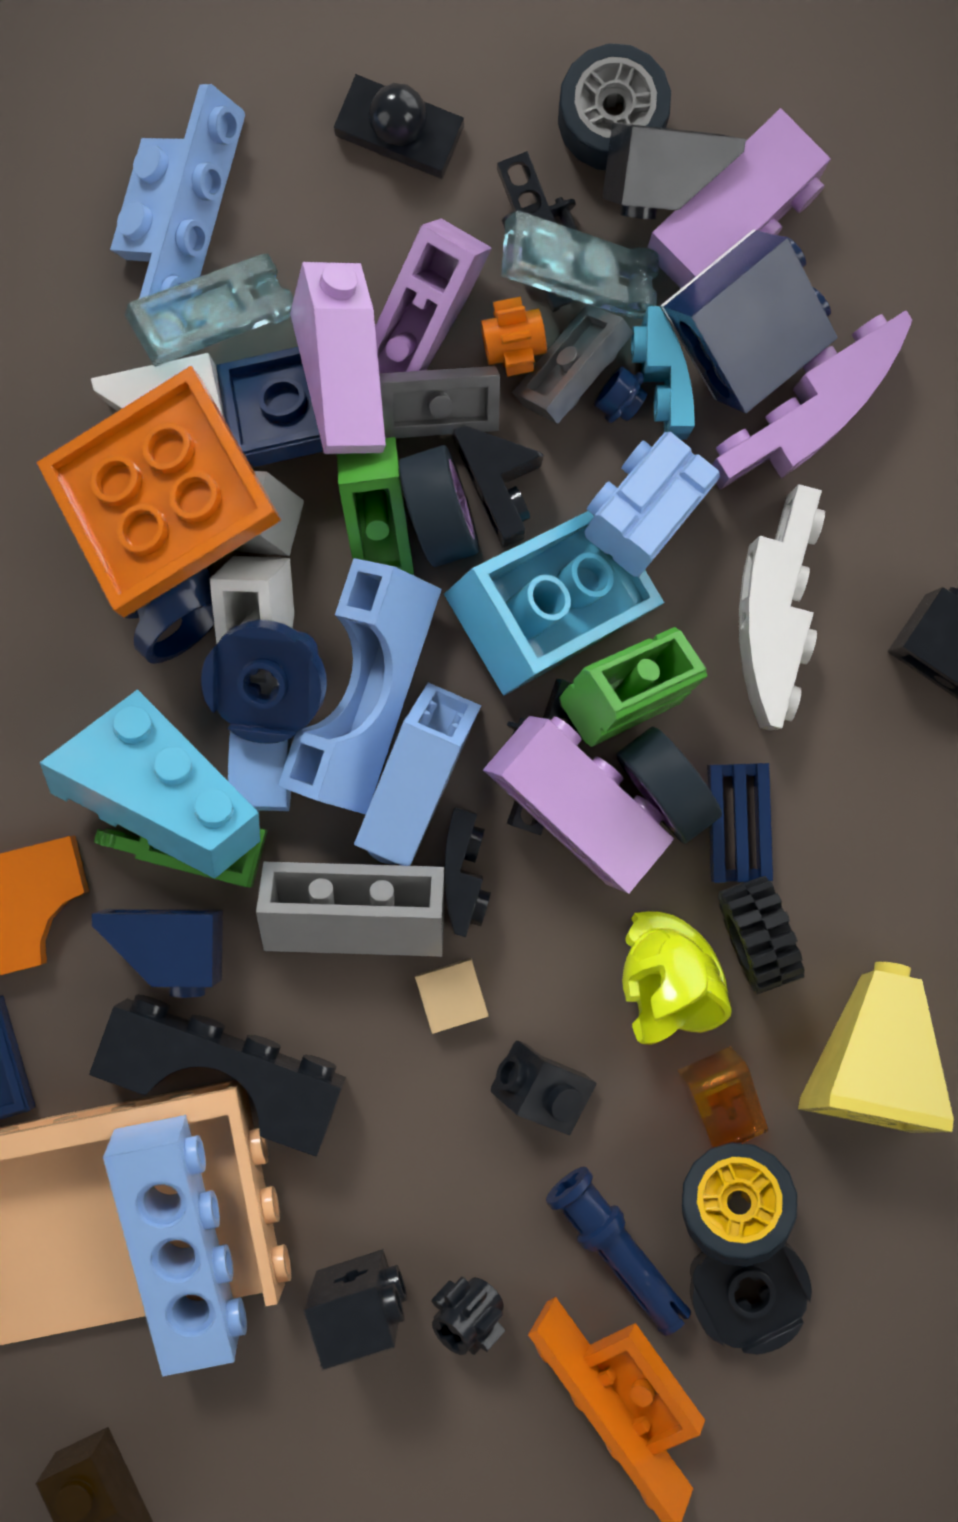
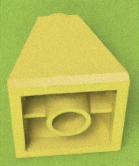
(883, 1058)

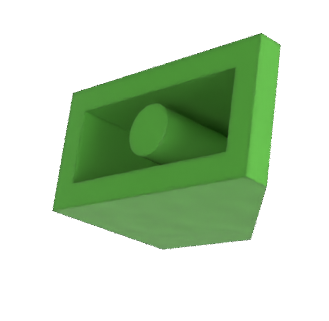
(375, 507)

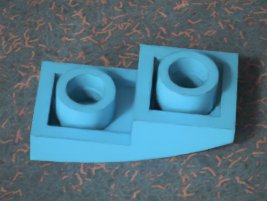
(663, 361)

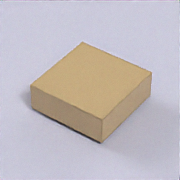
(451, 995)

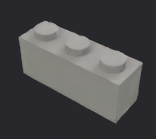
(352, 908)

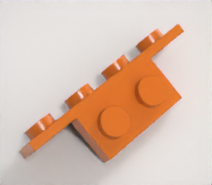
(627, 1400)

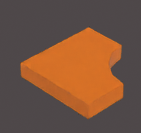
(32, 892)

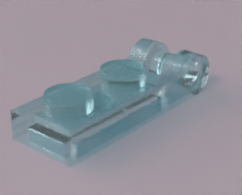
(579, 265)
(209, 309)

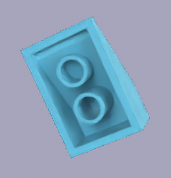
(547, 603)

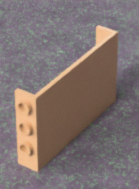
(61, 1227)

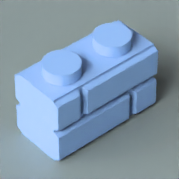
(651, 502)

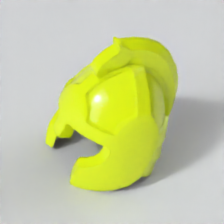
(672, 978)

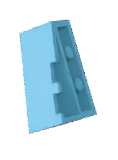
(156, 784)

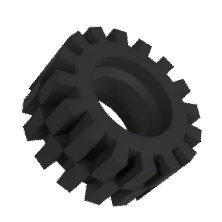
(761, 934)

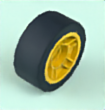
(761, 1181)

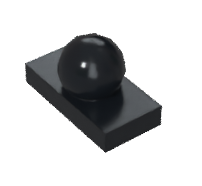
(399, 125)

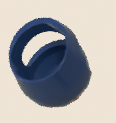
(186, 600)

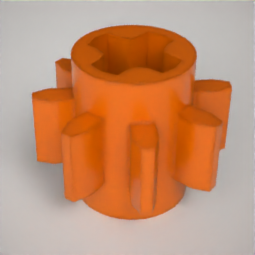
(513, 336)

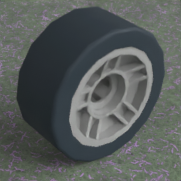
(606, 78)

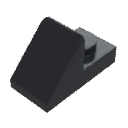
(491, 465)

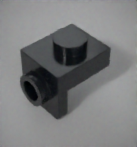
(542, 1088)

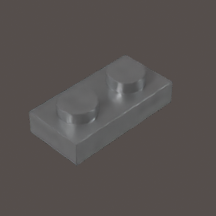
(573, 363)
(440, 401)

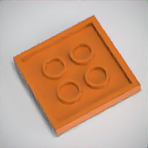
(157, 492)

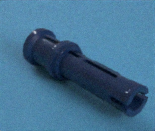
(603, 1230)

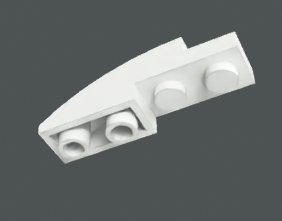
(772, 632)

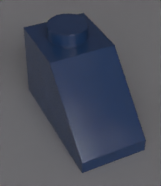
(167, 946)

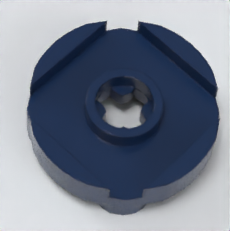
(288, 657)

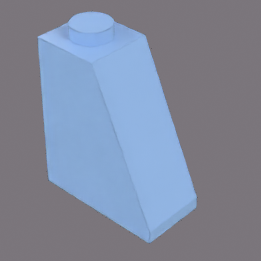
(416, 775)

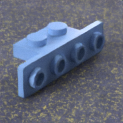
(179, 193)

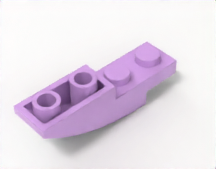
(830, 396)

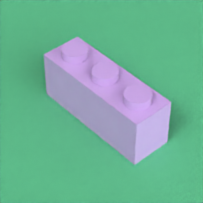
(754, 192)
(580, 801)

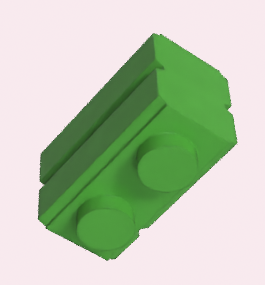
(632, 686)

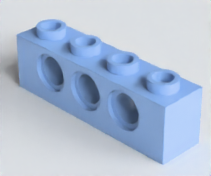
(183, 1330)

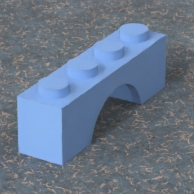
(387, 626)

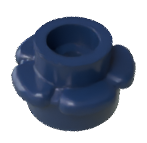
(621, 395)

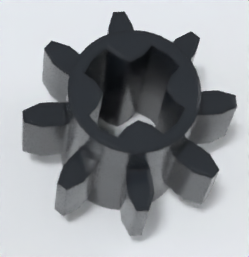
(468, 1316)

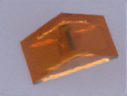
(724, 1098)

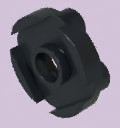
(748, 1326)

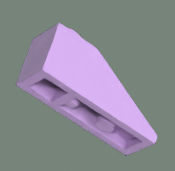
(427, 296)
(340, 356)

